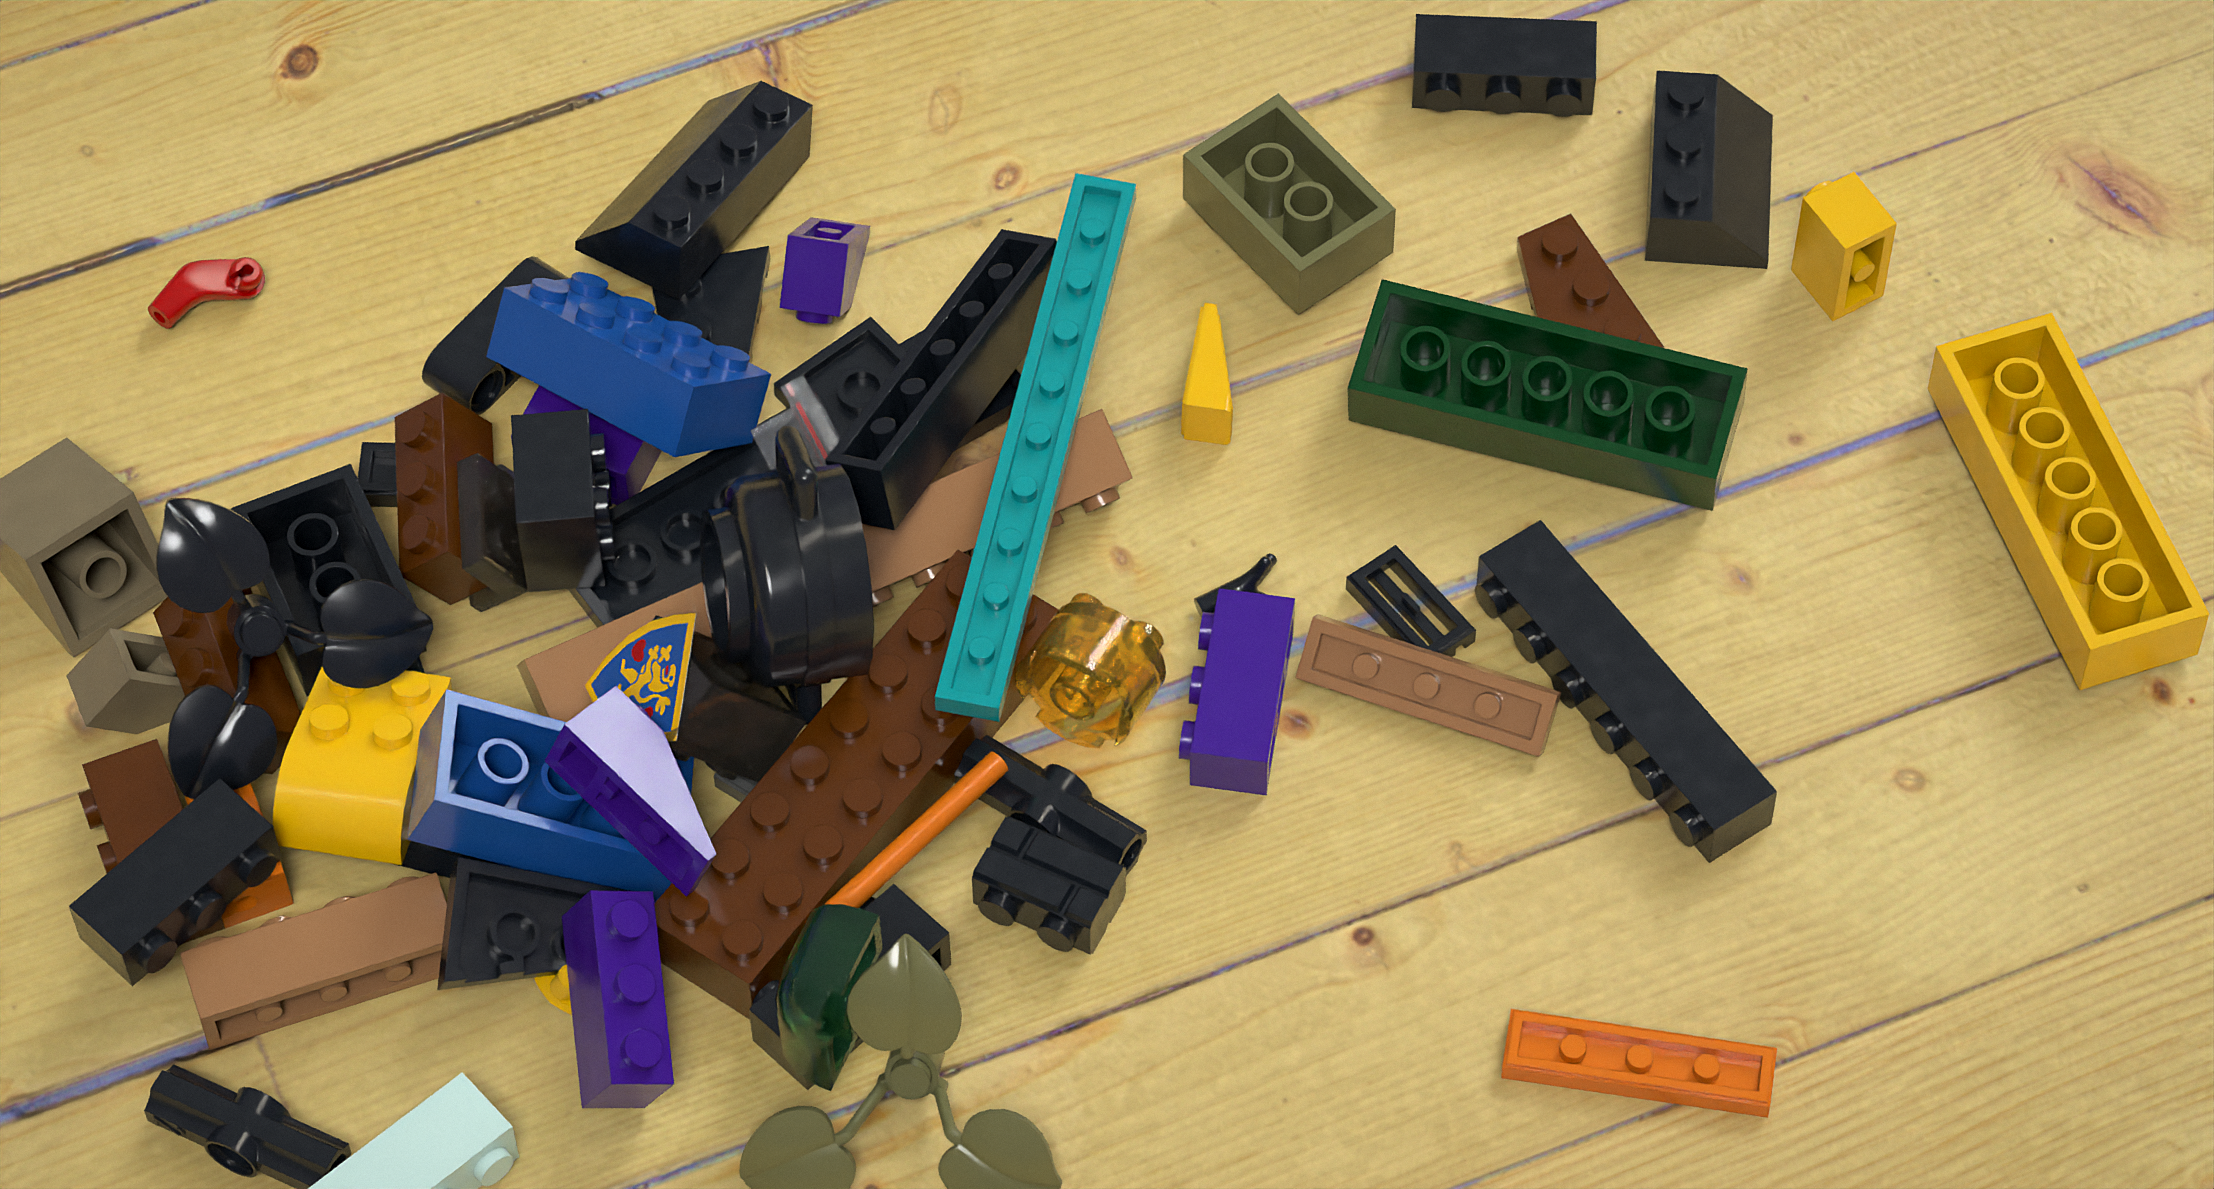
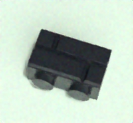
(1048, 886)

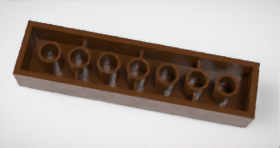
(831, 802)

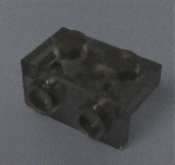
(489, 532)

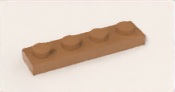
(1428, 685)

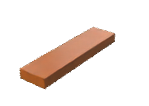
(1639, 1063)

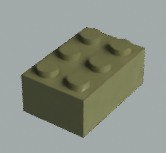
(1288, 203)

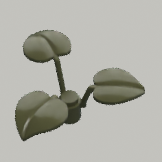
(915, 1014)

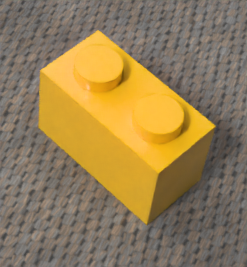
(1843, 245)

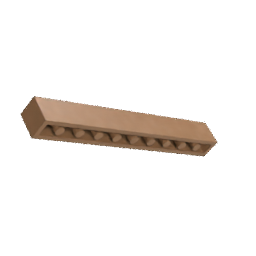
(936, 527)

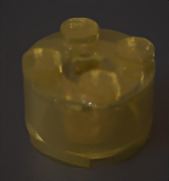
(1093, 672)

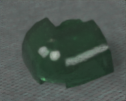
(816, 986)

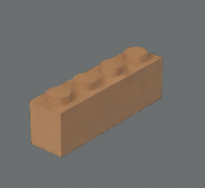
(317, 960)

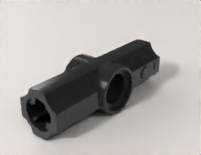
(1056, 804)
(243, 1129)

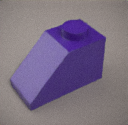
(822, 268)

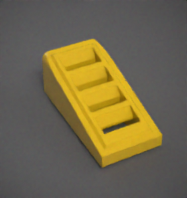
(1207, 392)

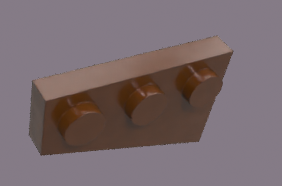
(1574, 284)

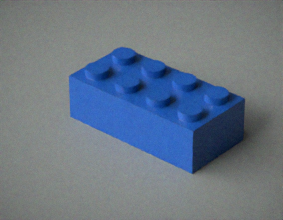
(629, 364)
(496, 799)

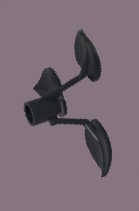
(214, 555)

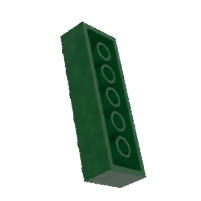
(1547, 394)

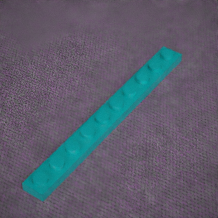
(1035, 449)

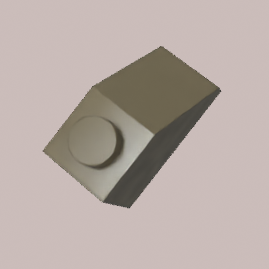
(126, 683)

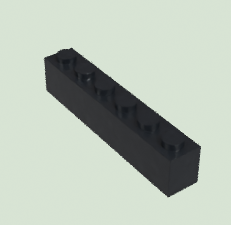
(945, 379)
(1624, 692)

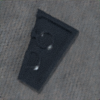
(723, 299)
(505, 923)

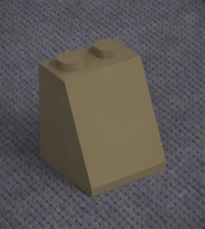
(76, 546)

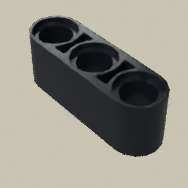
(460, 361)

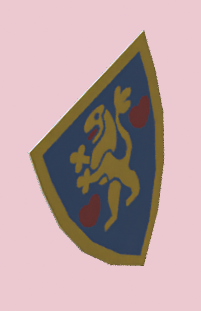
(650, 668)

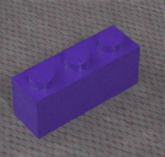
(1238, 691)
(617, 999)

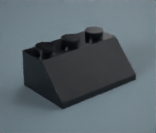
(1708, 173)

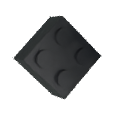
(562, 500)

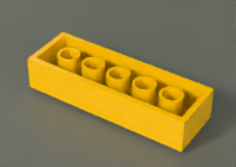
(2067, 501)

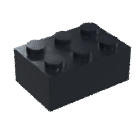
(316, 541)

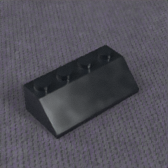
(702, 188)

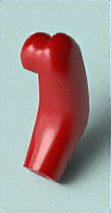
(206, 282)

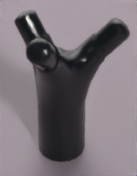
(1247, 582)

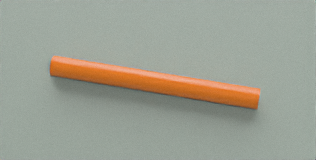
(921, 832)

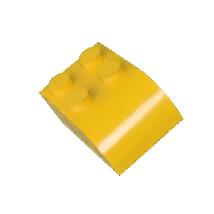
(354, 767)

